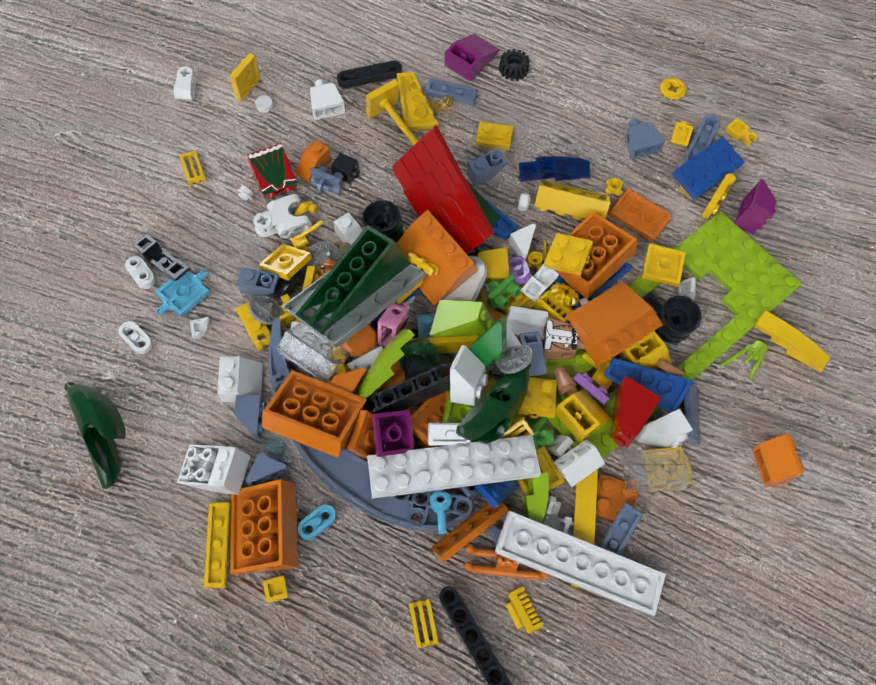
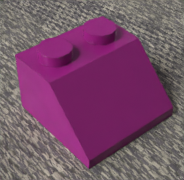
(756, 208)
(393, 432)

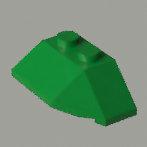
(491, 343)

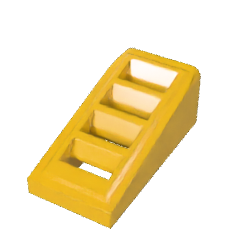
(547, 297)

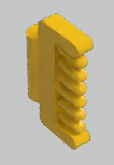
(518, 613)

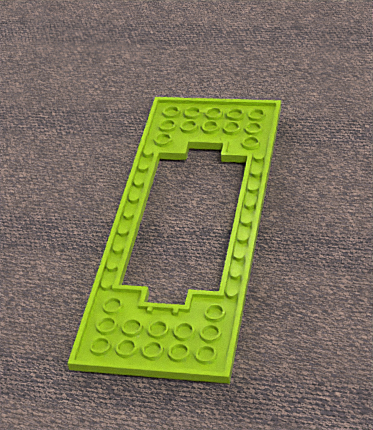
(739, 264)

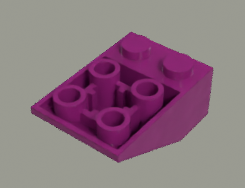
(469, 56)

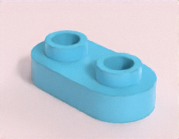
(316, 522)

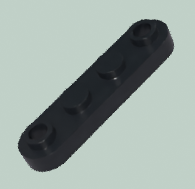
(369, 74)

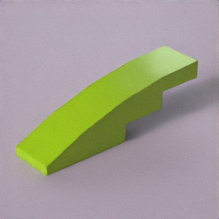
(380, 369)

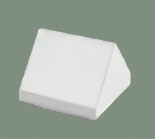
(687, 288)

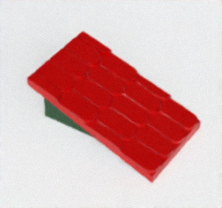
(438, 185)

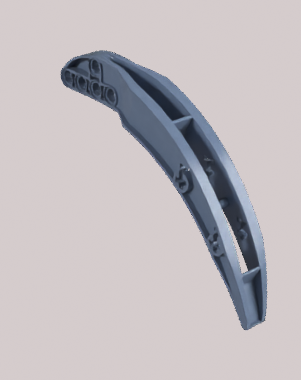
(350, 474)

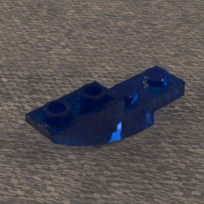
(554, 167)

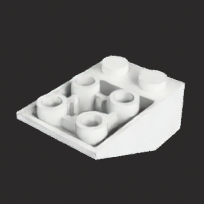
(214, 468)

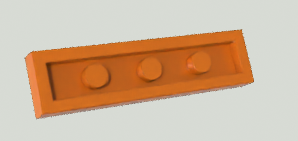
(468, 531)

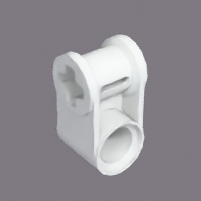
(185, 84)

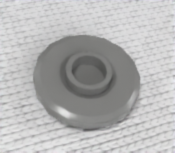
(323, 251)
(265, 309)
(515, 359)

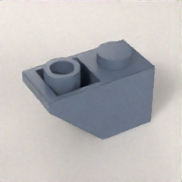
(485, 167)
(256, 282)
(534, 341)
(249, 413)

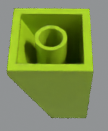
(460, 319)

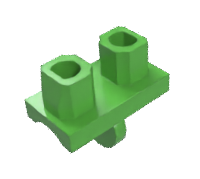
(500, 289)
(543, 434)

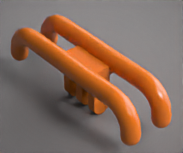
(504, 566)

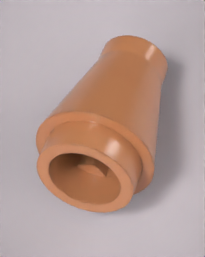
(565, 383)

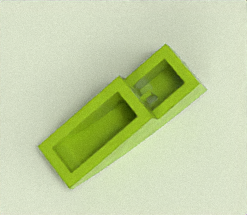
(536, 504)

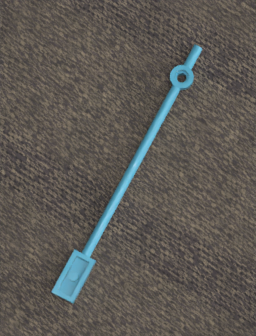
(424, 327)

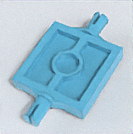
(182, 294)

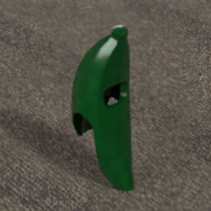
(95, 408)
(496, 409)

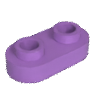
(519, 269)

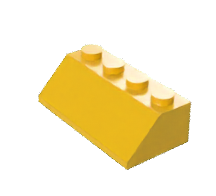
(571, 200)

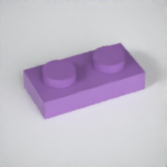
(586, 383)

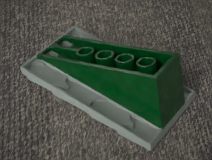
(356, 289)

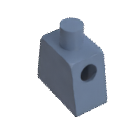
(642, 139)

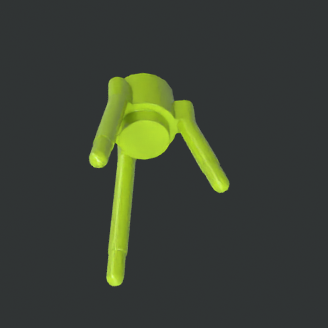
(755, 352)

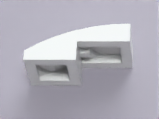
(540, 283)

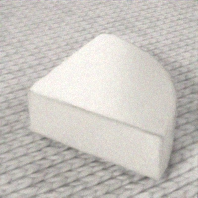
(199, 327)

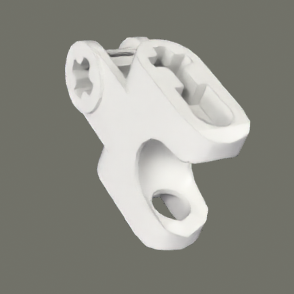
(279, 218)

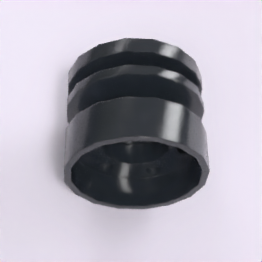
(385, 218)
(683, 313)

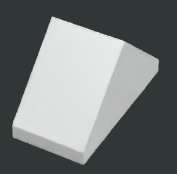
(521, 240)

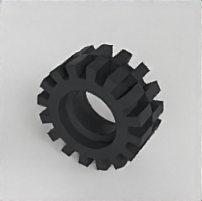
(514, 72)

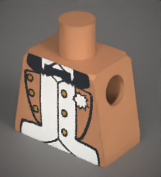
(560, 340)

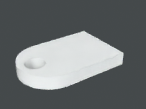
(470, 289)

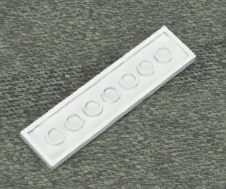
(453, 466)
(580, 563)

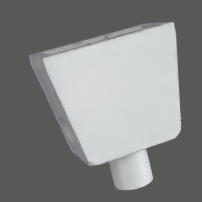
(326, 100)

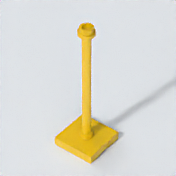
(384, 99)

